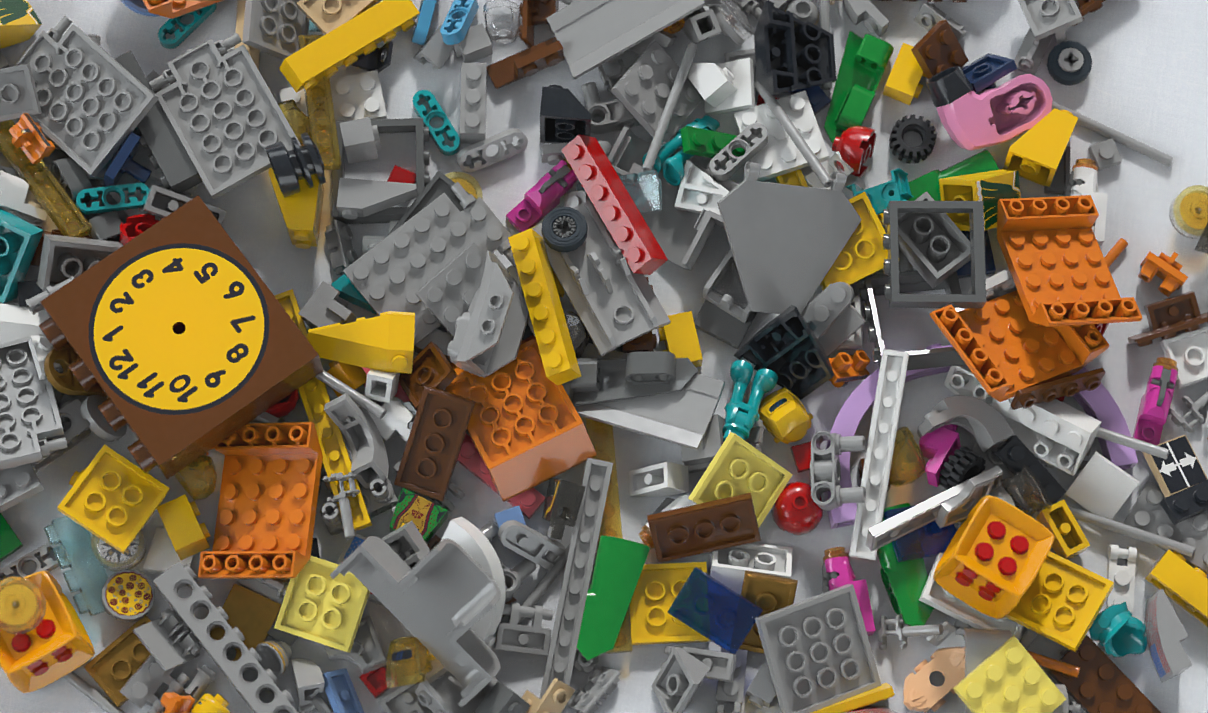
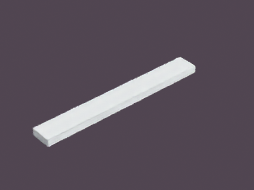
(879, 449)

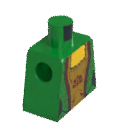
(425, 514)

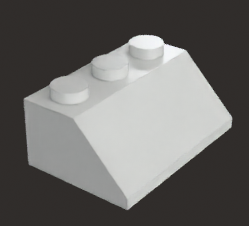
(730, 563)

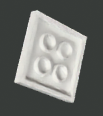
(780, 152)

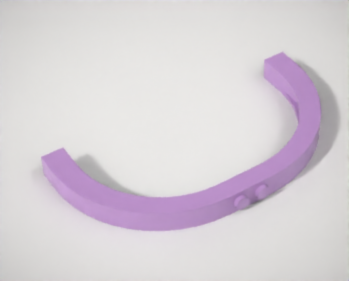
(1095, 403)

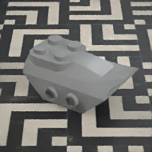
(493, 326)

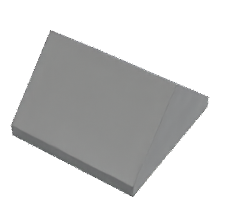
(679, 680)

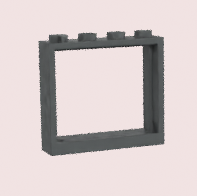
(422, 160)
(977, 252)
(908, 282)

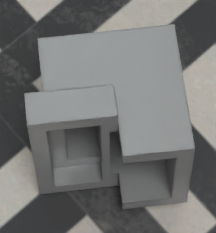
(326, 308)
(700, 459)

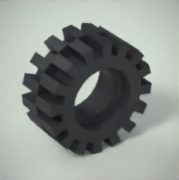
(916, 125)
(961, 467)

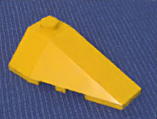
(372, 343)

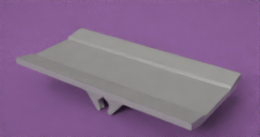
(605, 28)
(603, 289)
(671, 417)

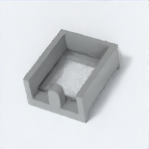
(726, 289)

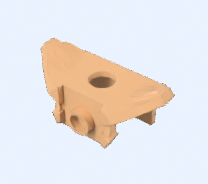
(920, 693)

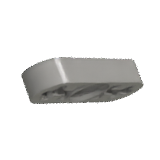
(506, 137)
(735, 162)
(43, 551)

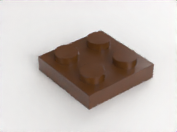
(939, 50)
(430, 369)

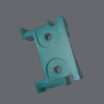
(883, 193)

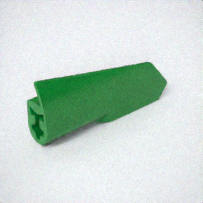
(856, 82)
(930, 182)
(904, 583)
(610, 593)

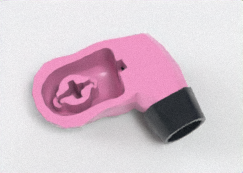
(989, 115)

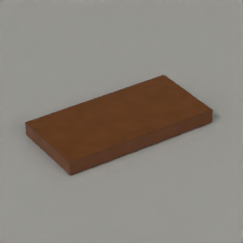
(434, 443)
(704, 527)

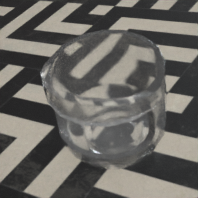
(502, 28)

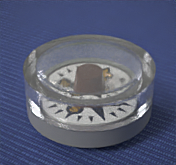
(733, 21)

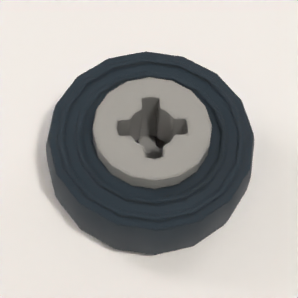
(1065, 71)

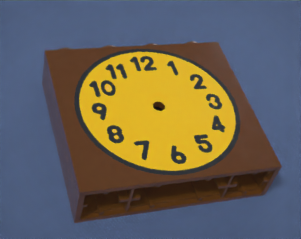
(179, 339)

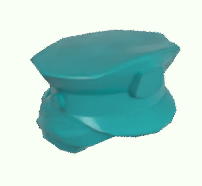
(1119, 631)

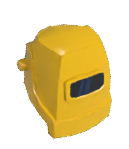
(784, 416)

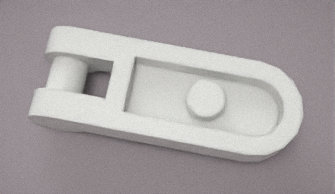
(1121, 576)

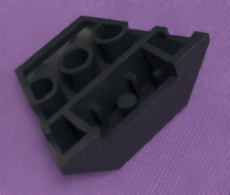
(791, 52)
(791, 351)

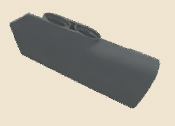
(73, 180)
(630, 377)

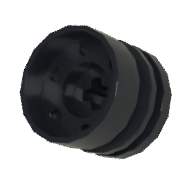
(296, 164)

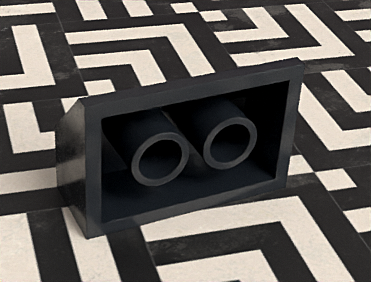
(562, 116)

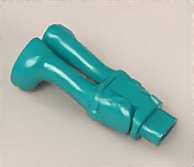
(674, 166)
(742, 416)

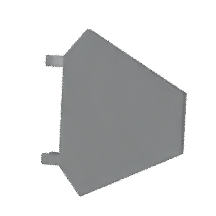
(785, 237)

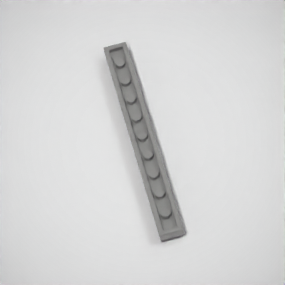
(577, 574)

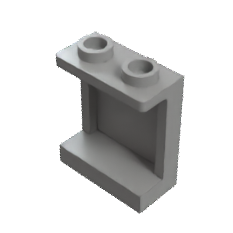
(443, 694)

